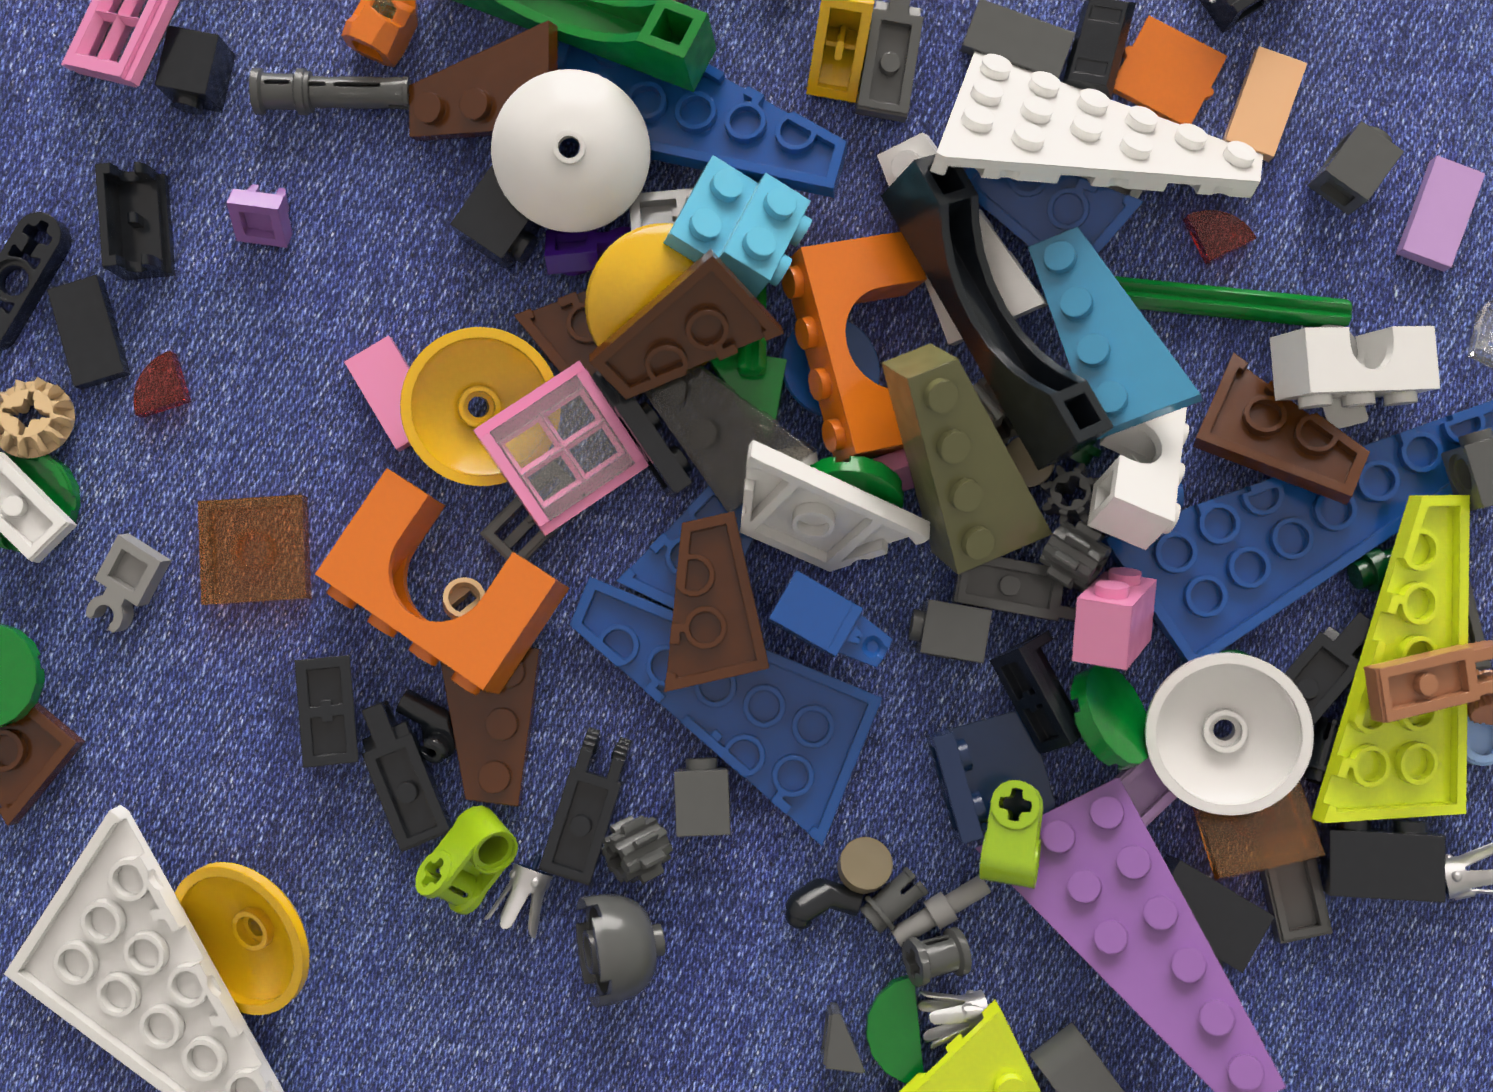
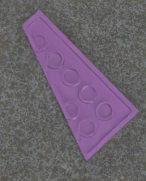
(1128, 920)

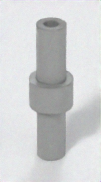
(941, 910)

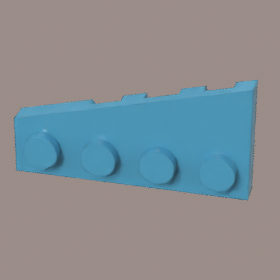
(1108, 335)

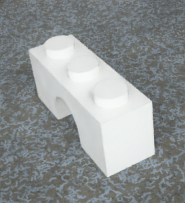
(1320, 366)
(1140, 488)

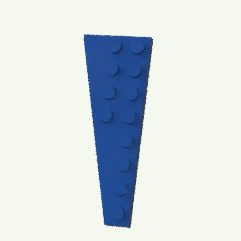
(1273, 542)

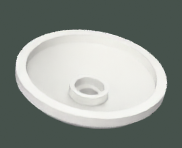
(578, 190)
(1258, 758)

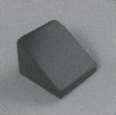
(838, 1046)

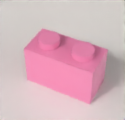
(1114, 618)

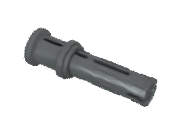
(306, 92)

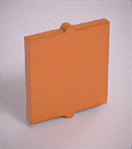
(1168, 72)

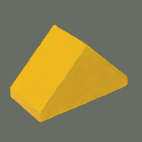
(839, 49)

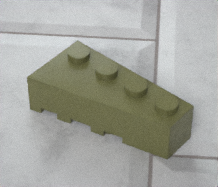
(959, 462)

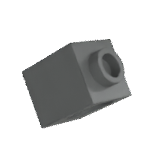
(1356, 167)
(1471, 468)
(950, 631)
(702, 798)

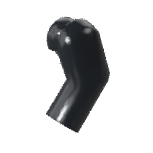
(434, 724)
(816, 898)

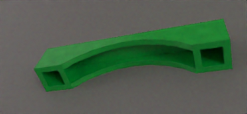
(644, 35)

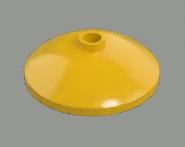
(630, 277)
(443, 382)
(248, 934)

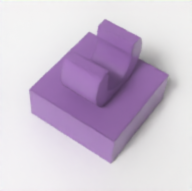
(260, 216)

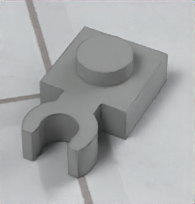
(131, 577)

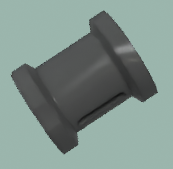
(936, 956)

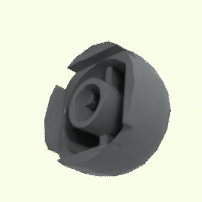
(617, 947)

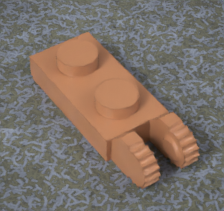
(1428, 681)

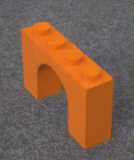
(823, 288)
(372, 569)

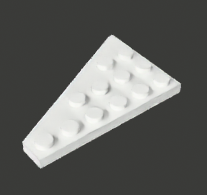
(1041, 129)
(134, 974)

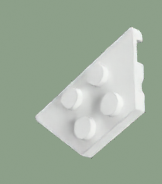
(819, 514)

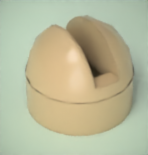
(458, 591)

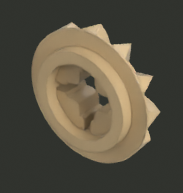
(42, 434)

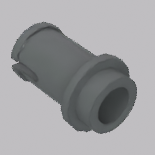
(890, 903)

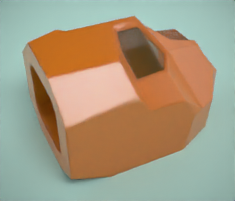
(381, 29)

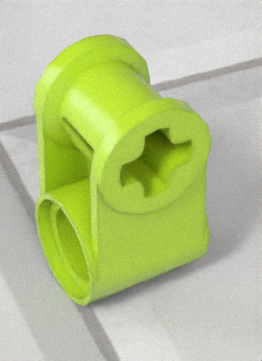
(1009, 846)
(468, 860)

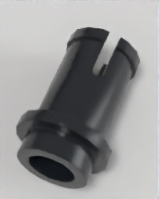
(1322, 746)

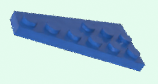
(724, 123)
(777, 726)

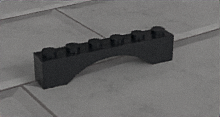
(1043, 401)

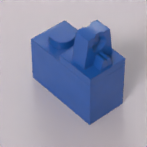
(828, 622)

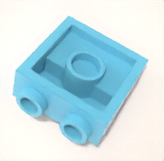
(741, 223)

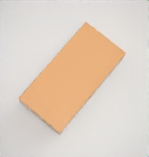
(1265, 101)

